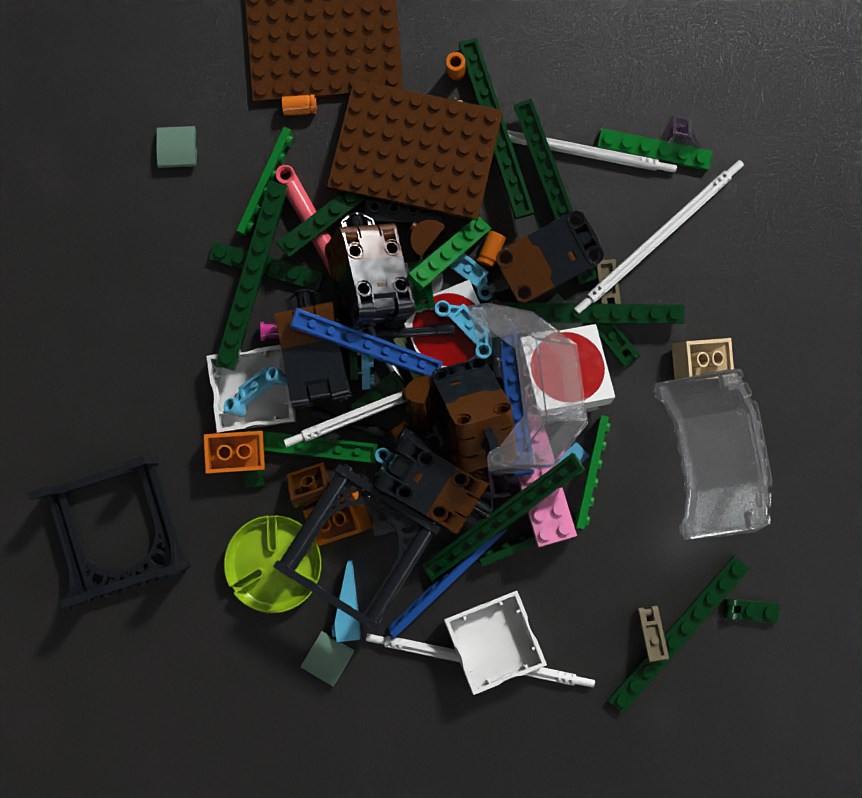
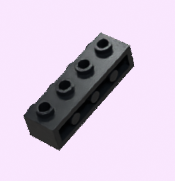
(400, 215)

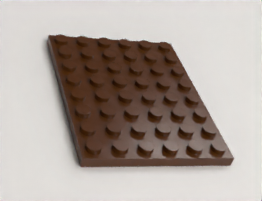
(321, 46)
(415, 149)

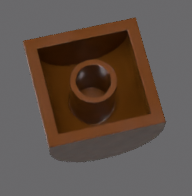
(425, 237)
(421, 402)
(307, 484)

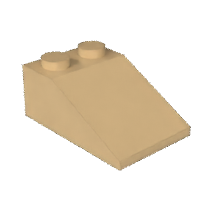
(701, 357)

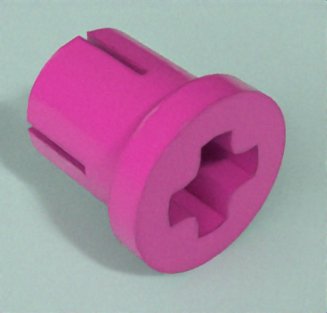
(268, 331)

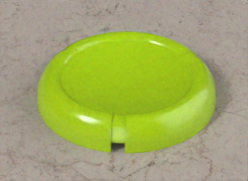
(251, 562)

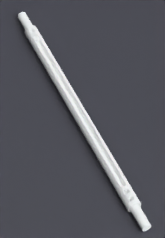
(598, 153)
(658, 237)
(349, 418)
(450, 654)

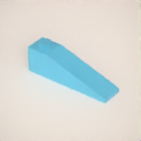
(346, 627)

